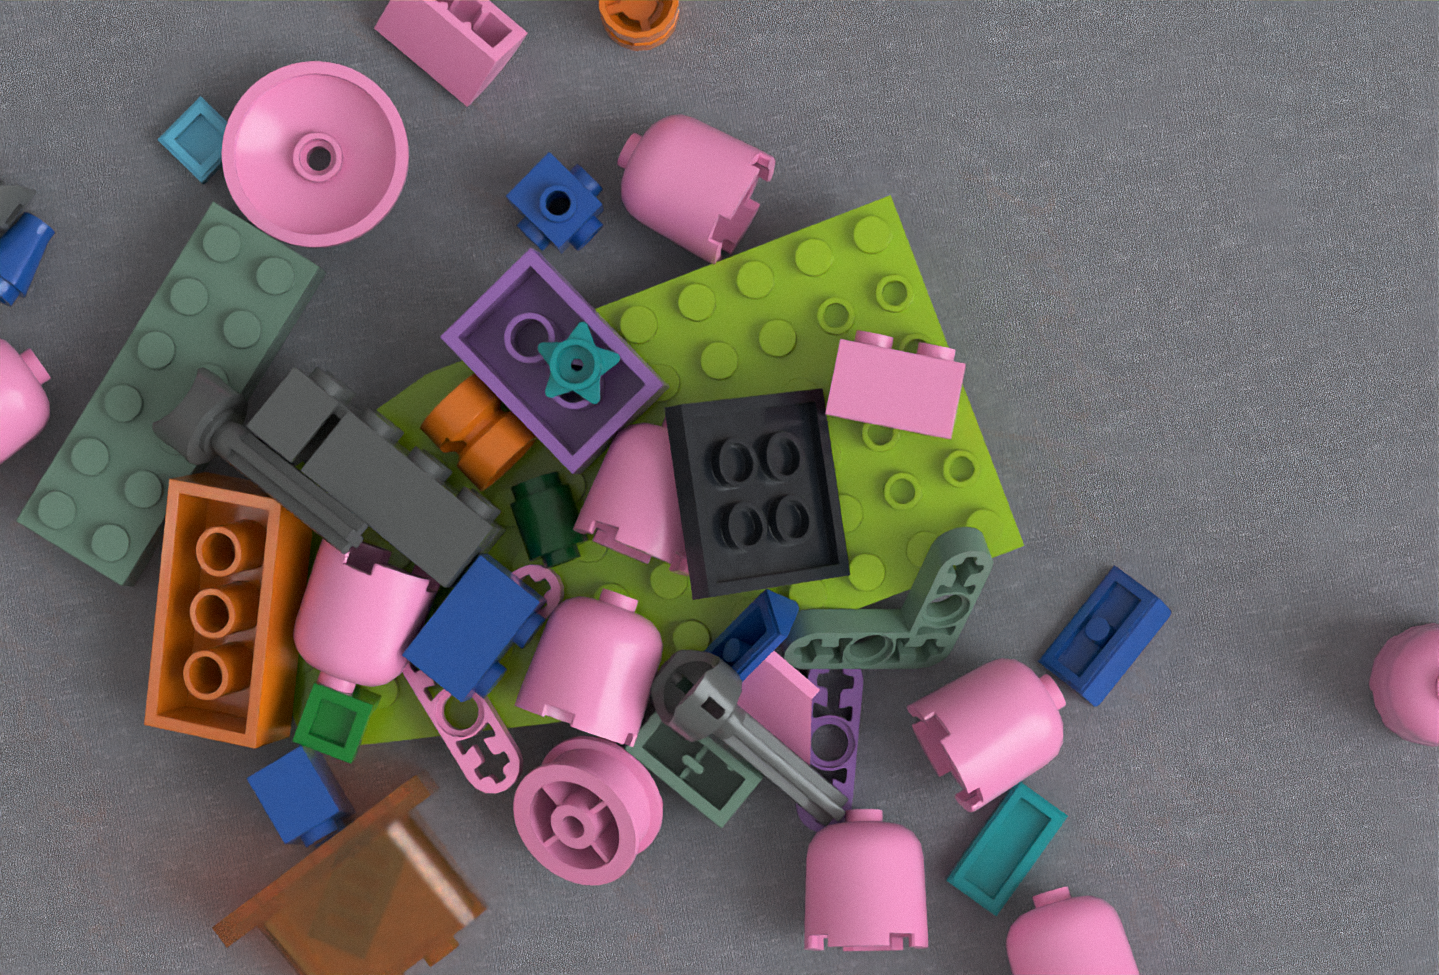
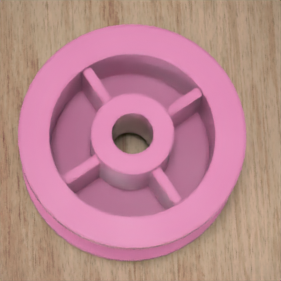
(588, 810)

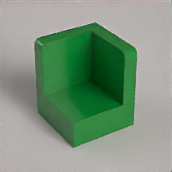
(335, 720)

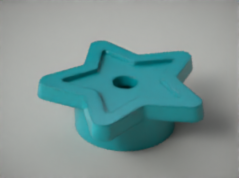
(560, 357)

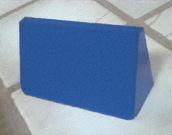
(755, 632)
(1105, 636)

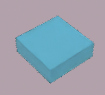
(197, 139)

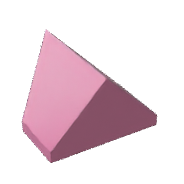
(781, 702)

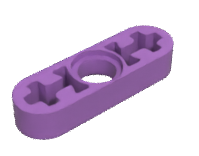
(847, 697)

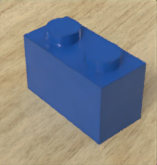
(476, 629)
(302, 798)

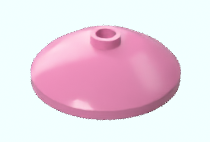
(290, 118)

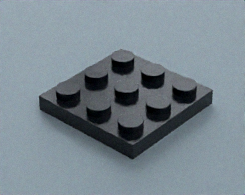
(757, 492)

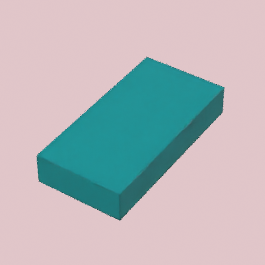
(1006, 847)

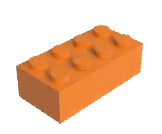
(227, 612)

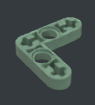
(905, 637)

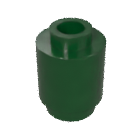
(546, 519)

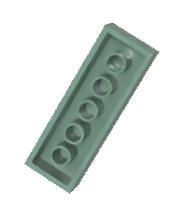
(218, 310)

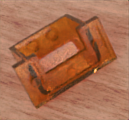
(367, 896)

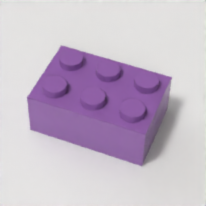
(501, 343)

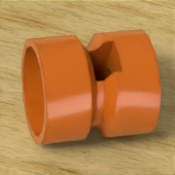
(639, 23)
(479, 432)

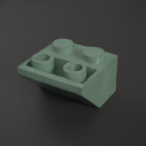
(700, 771)

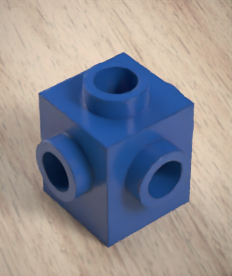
(544, 186)

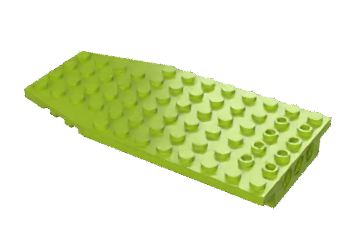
(727, 333)

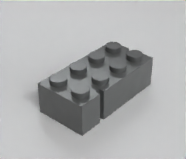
(375, 476)

